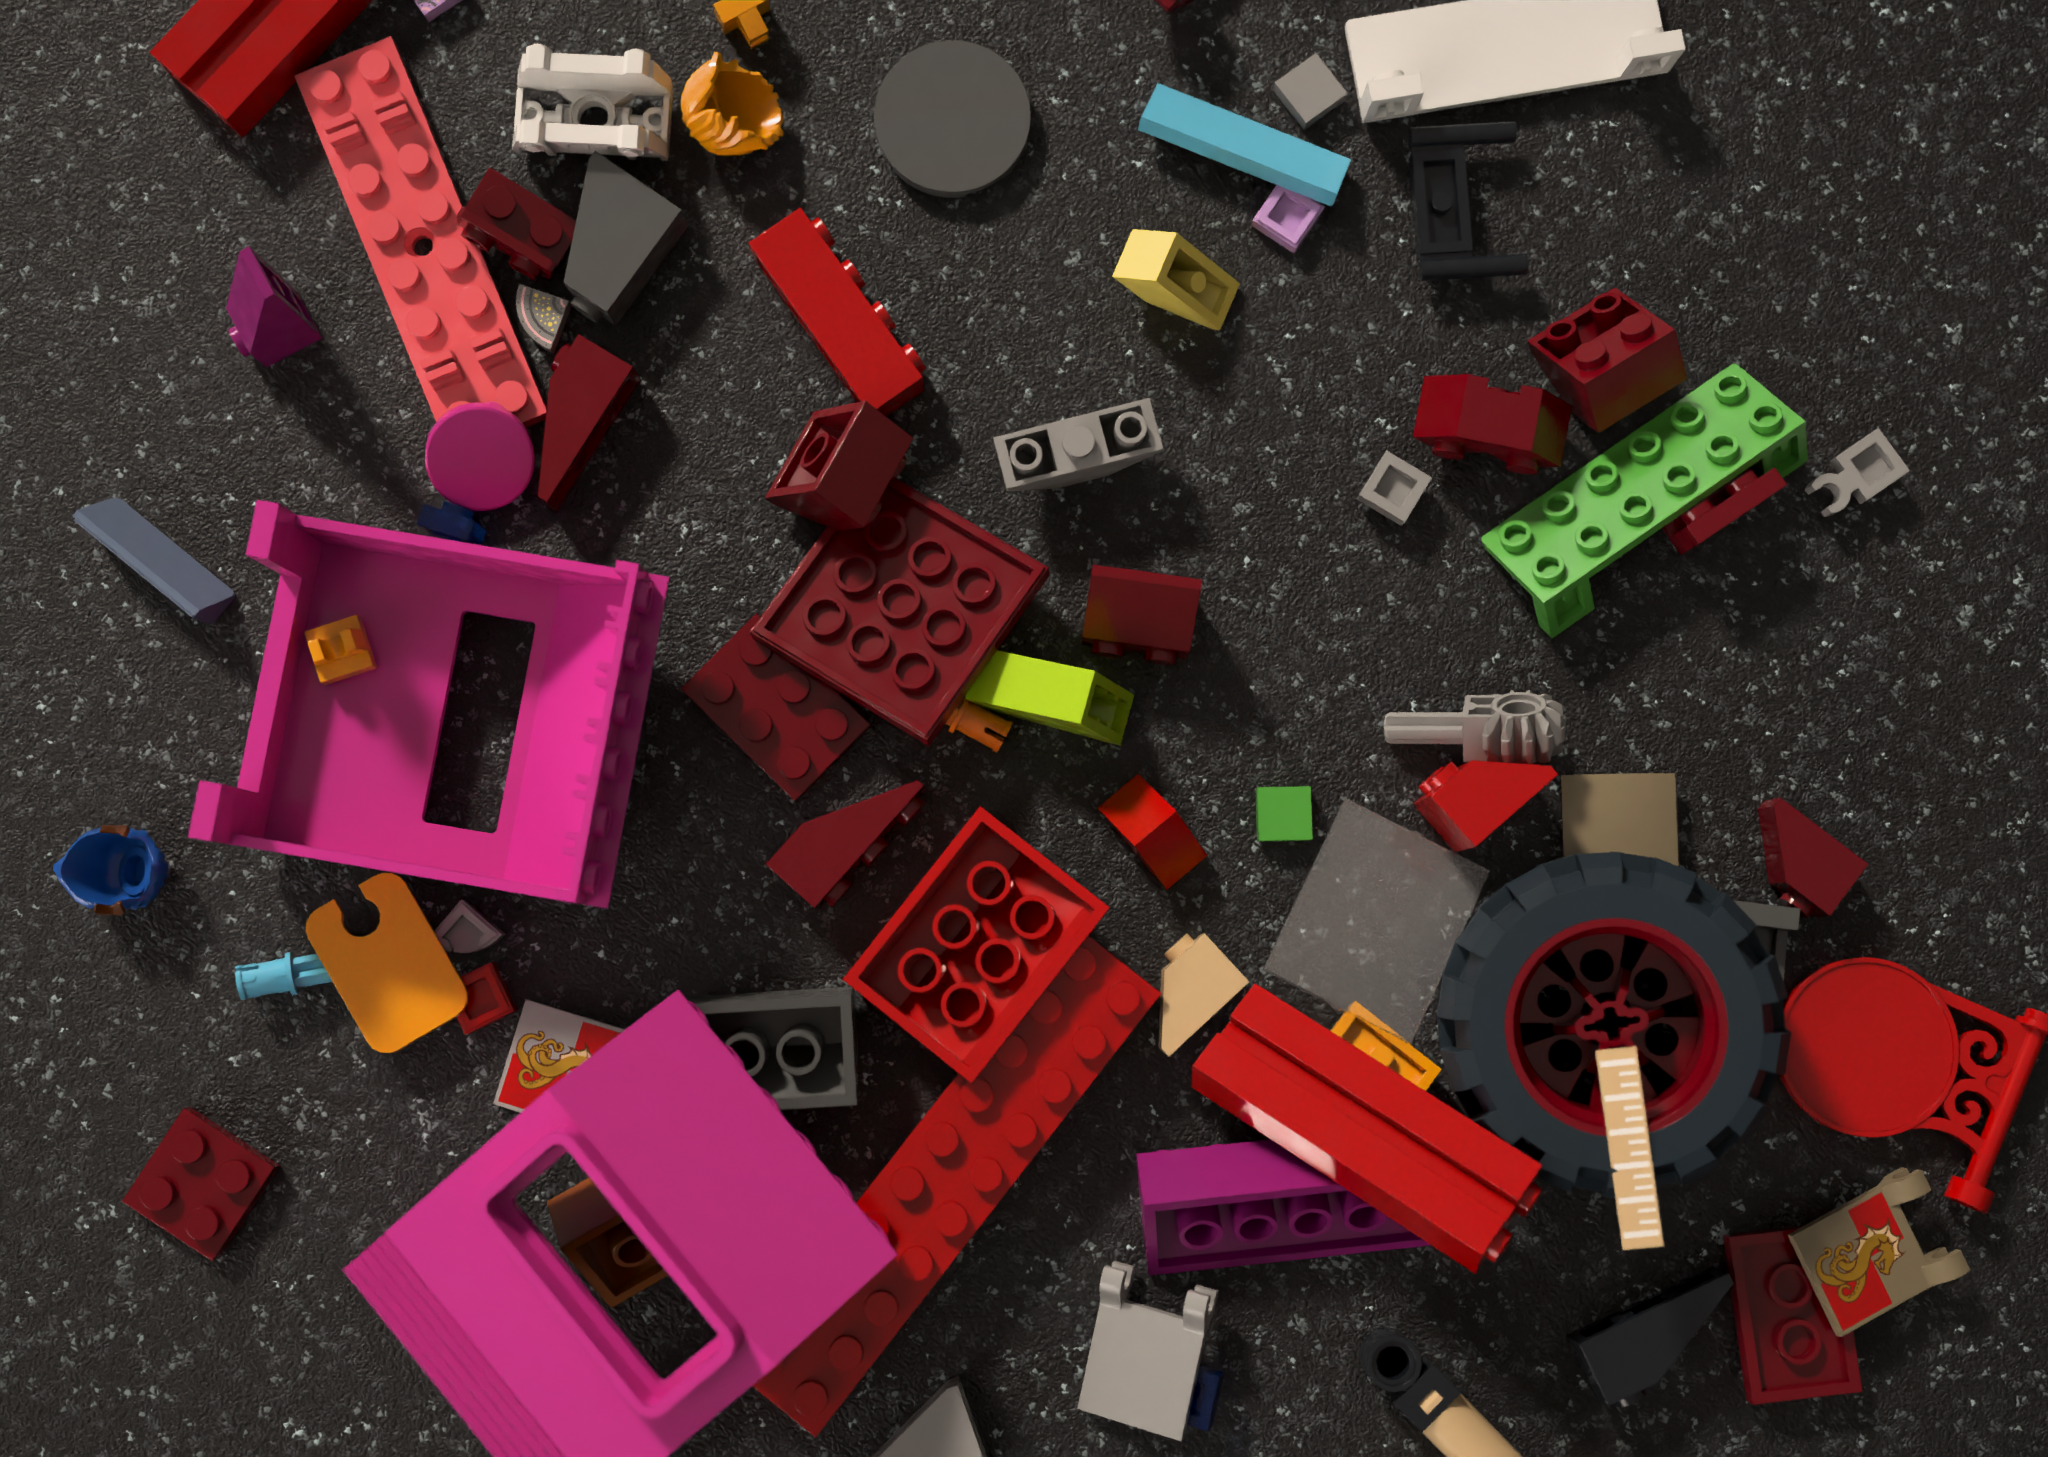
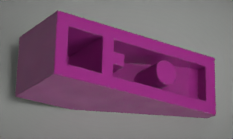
(267, 312)

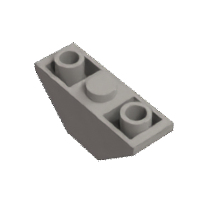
(1078, 447)

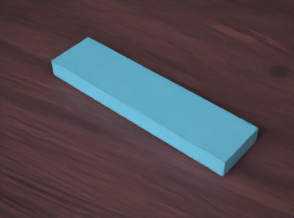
(1244, 144)

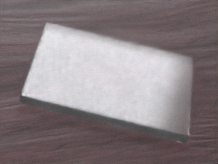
(1376, 921)

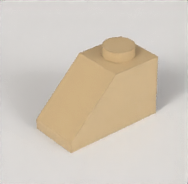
(1193, 989)

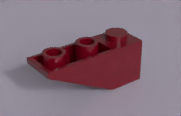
(831, 846)

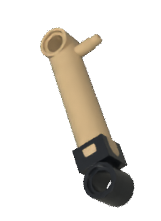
(1431, 1400)

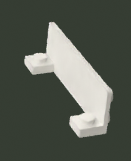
(1501, 51)

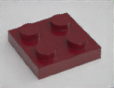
(201, 1183)

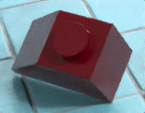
(1805, 860)

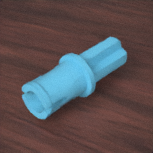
(280, 975)

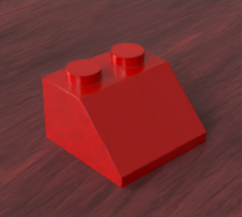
(1477, 798)

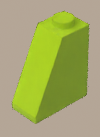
(1053, 696)

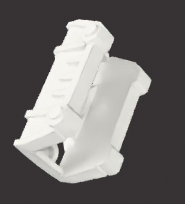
(588, 83)

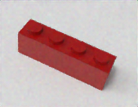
(836, 313)

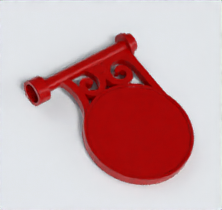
(1883, 1052)

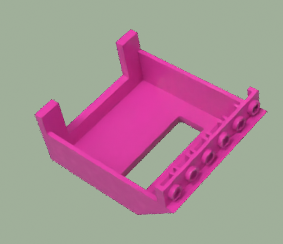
(353, 761)
(704, 1182)

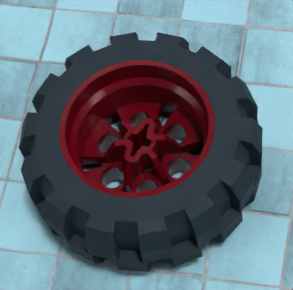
(1700, 946)

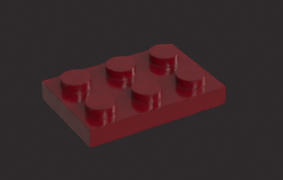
(776, 711)
(1781, 1326)

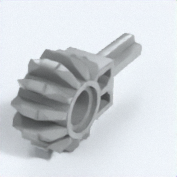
(1491, 728)

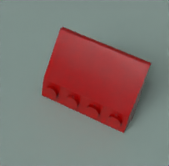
(976, 944)

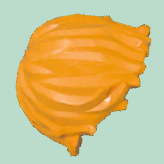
(731, 108)

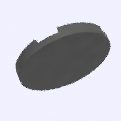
(952, 118)

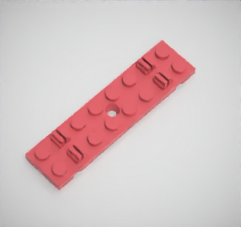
(404, 194)

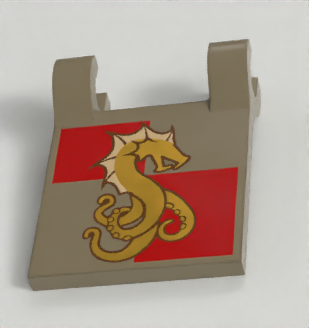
(1867, 1256)

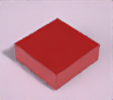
(487, 999)

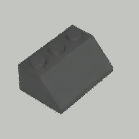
(792, 1042)

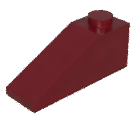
(582, 405)

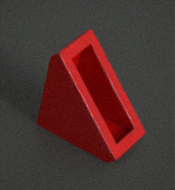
(1153, 831)

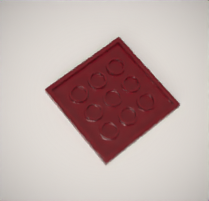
(902, 609)

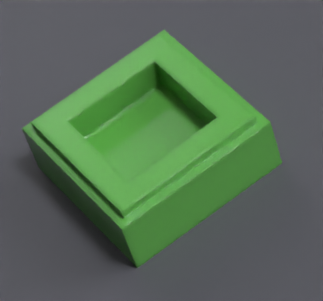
(1283, 814)

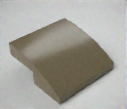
(1621, 814)

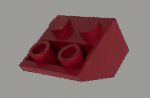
(1609, 358)

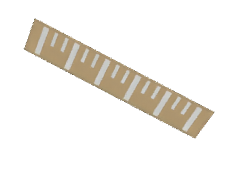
(1629, 1148)

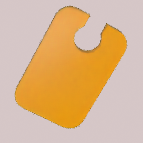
(396, 977)

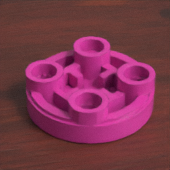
(479, 456)

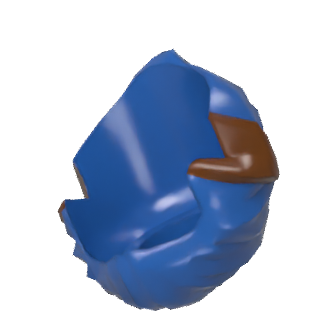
(113, 870)

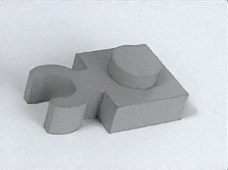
(1860, 470)

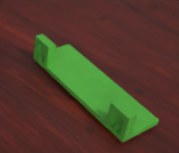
(1642, 488)

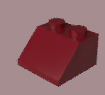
(841, 466)
(1140, 614)

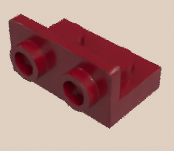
(517, 224)
(1722, 508)

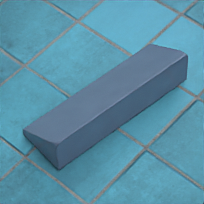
(156, 558)

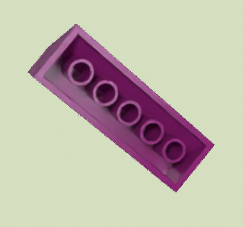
(1251, 1208)

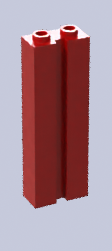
(247, 51)
(1368, 1129)

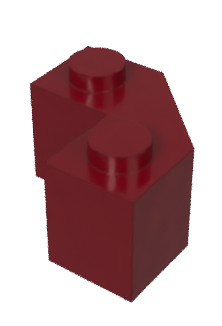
(1468, 416)

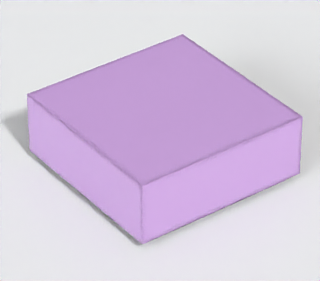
(1287, 217)

